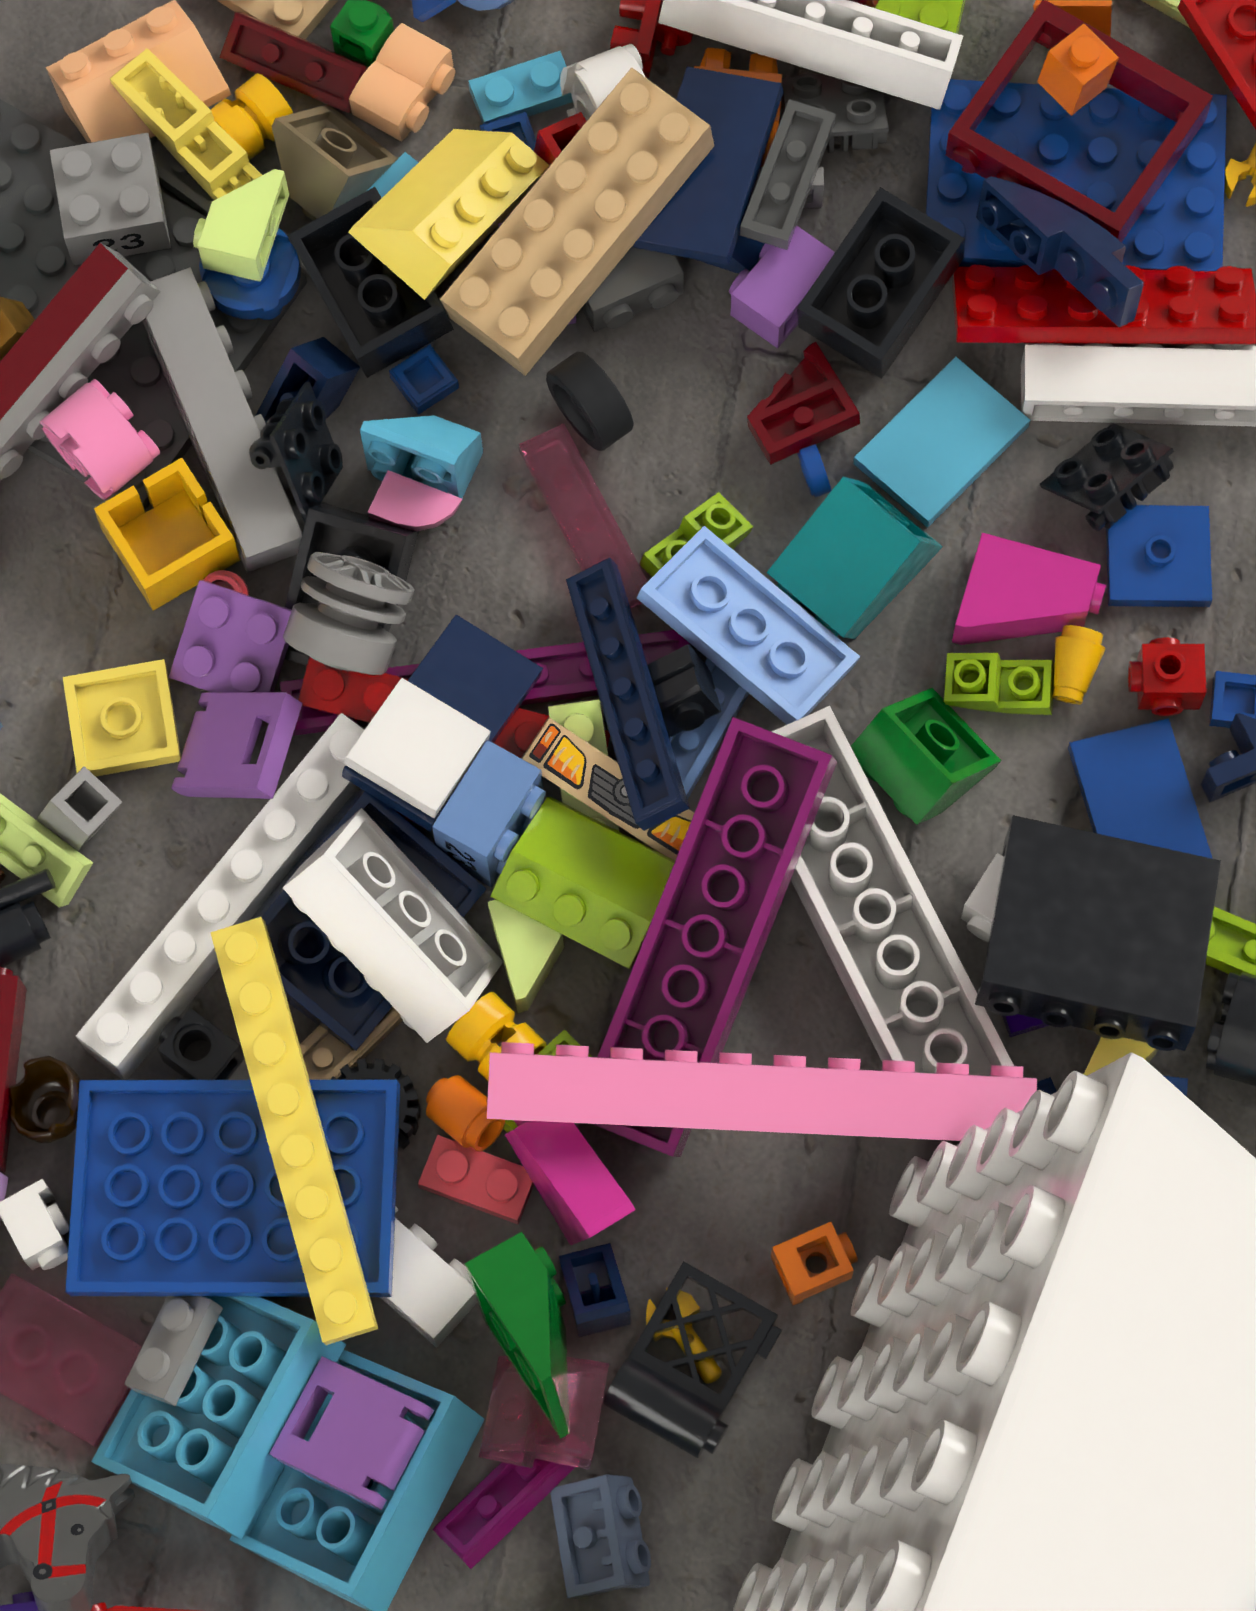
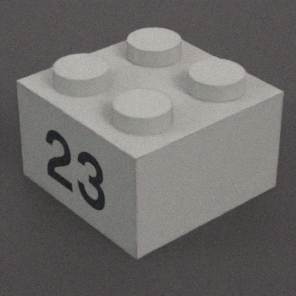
(110, 197)

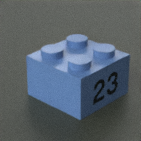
(489, 812)

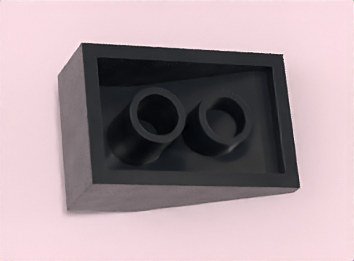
(348, 534)

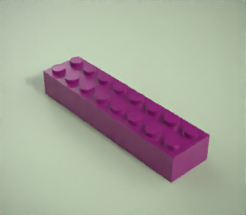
(719, 905)

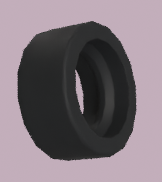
(589, 401)

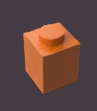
(1077, 69)

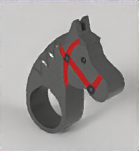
(58, 1529)

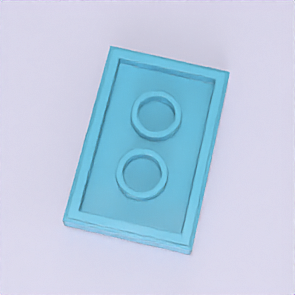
(941, 441)

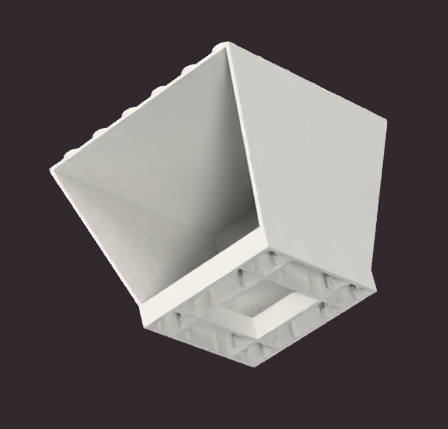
(1045, 1375)

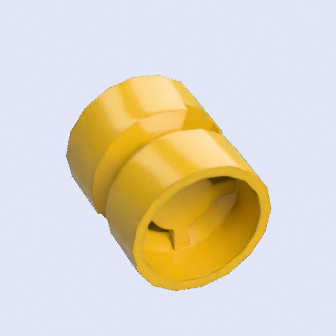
(252, 113)
(485, 1027)

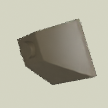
(327, 159)

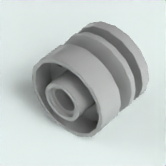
(344, 624)

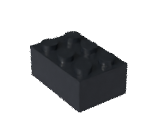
(880, 282)
(367, 300)

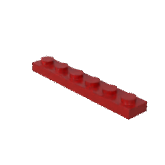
(363, 694)

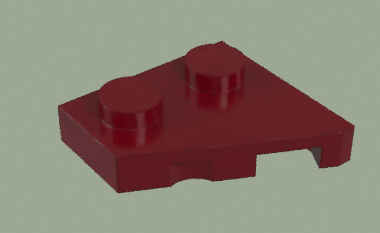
(802, 409)

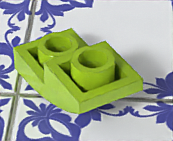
(714, 514)
(999, 685)

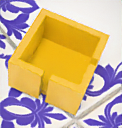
(171, 543)

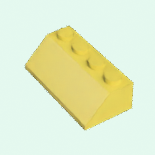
(448, 205)

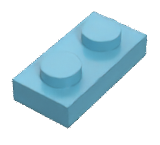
(520, 89)

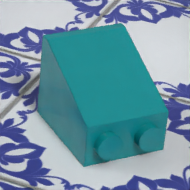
(852, 558)

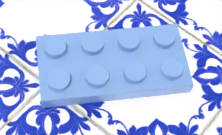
(748, 627)

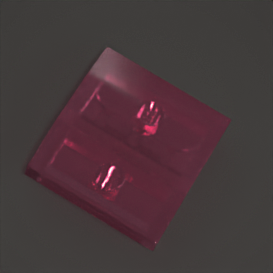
(520, 1431)

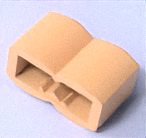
(402, 83)

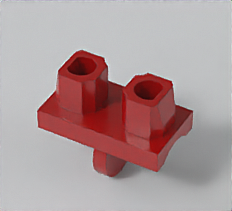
(650, 31)

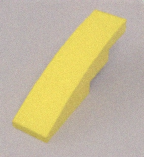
(184, 125)

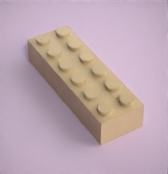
(578, 221)

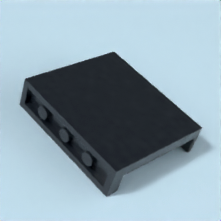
(1099, 934)

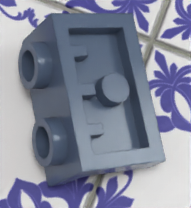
(600, 1535)

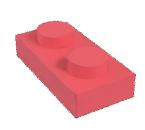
(476, 1179)

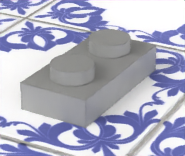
(173, 1347)

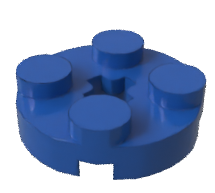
(256, 299)

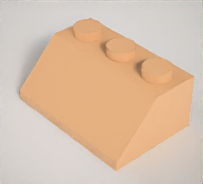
(85, 75)

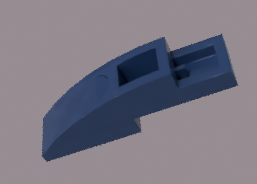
(1062, 239)

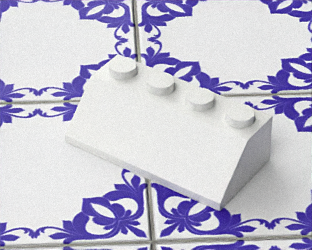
(394, 926)

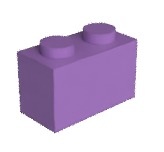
(774, 288)

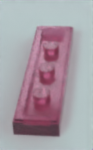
(580, 506)

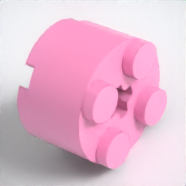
(98, 440)

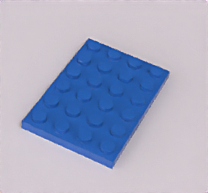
(1097, 154)
(186, 1195)

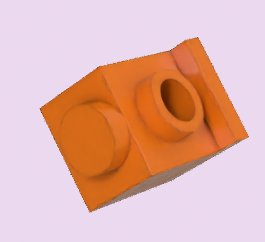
(792, 1255)

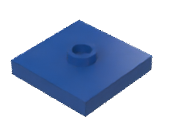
(1160, 557)

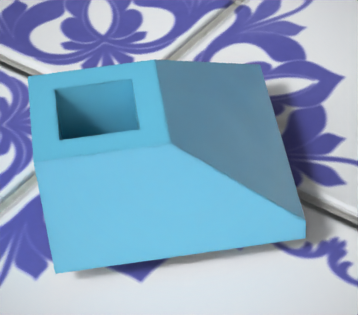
(423, 450)

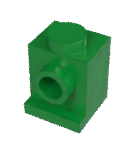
(364, 25)

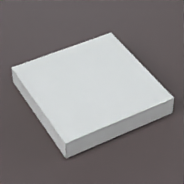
(417, 747)

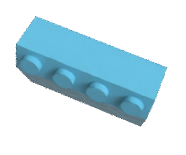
(218, 1439)
(346, 1542)

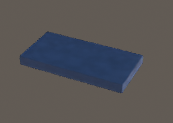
(711, 204)
(473, 677)

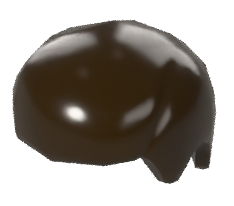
(45, 1100)

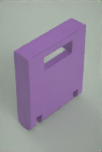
(223, 741)
(357, 1436)

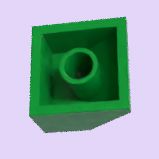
(923, 755)

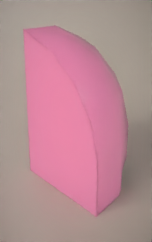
(411, 503)

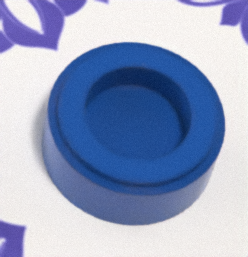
(814, 471)

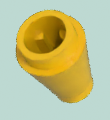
(1075, 662)

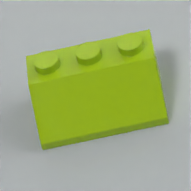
(584, 881)

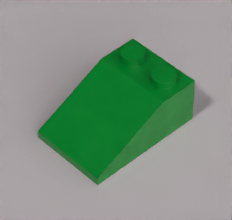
(525, 1318)

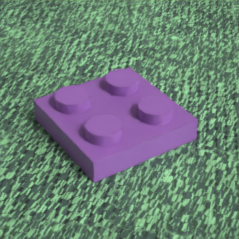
(231, 642)

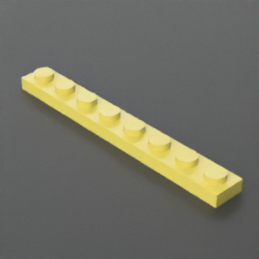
(294, 1131)

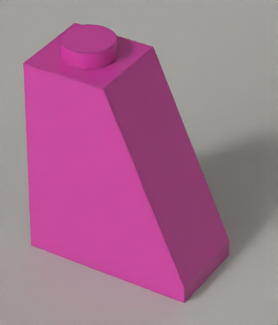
(1024, 592)
(569, 1177)

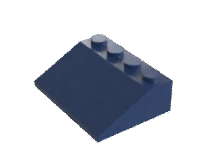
(317, 975)

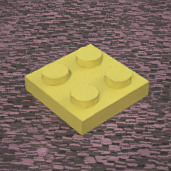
(122, 718)

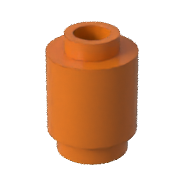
(462, 1113)

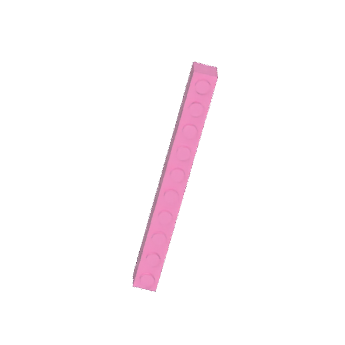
(749, 1096)

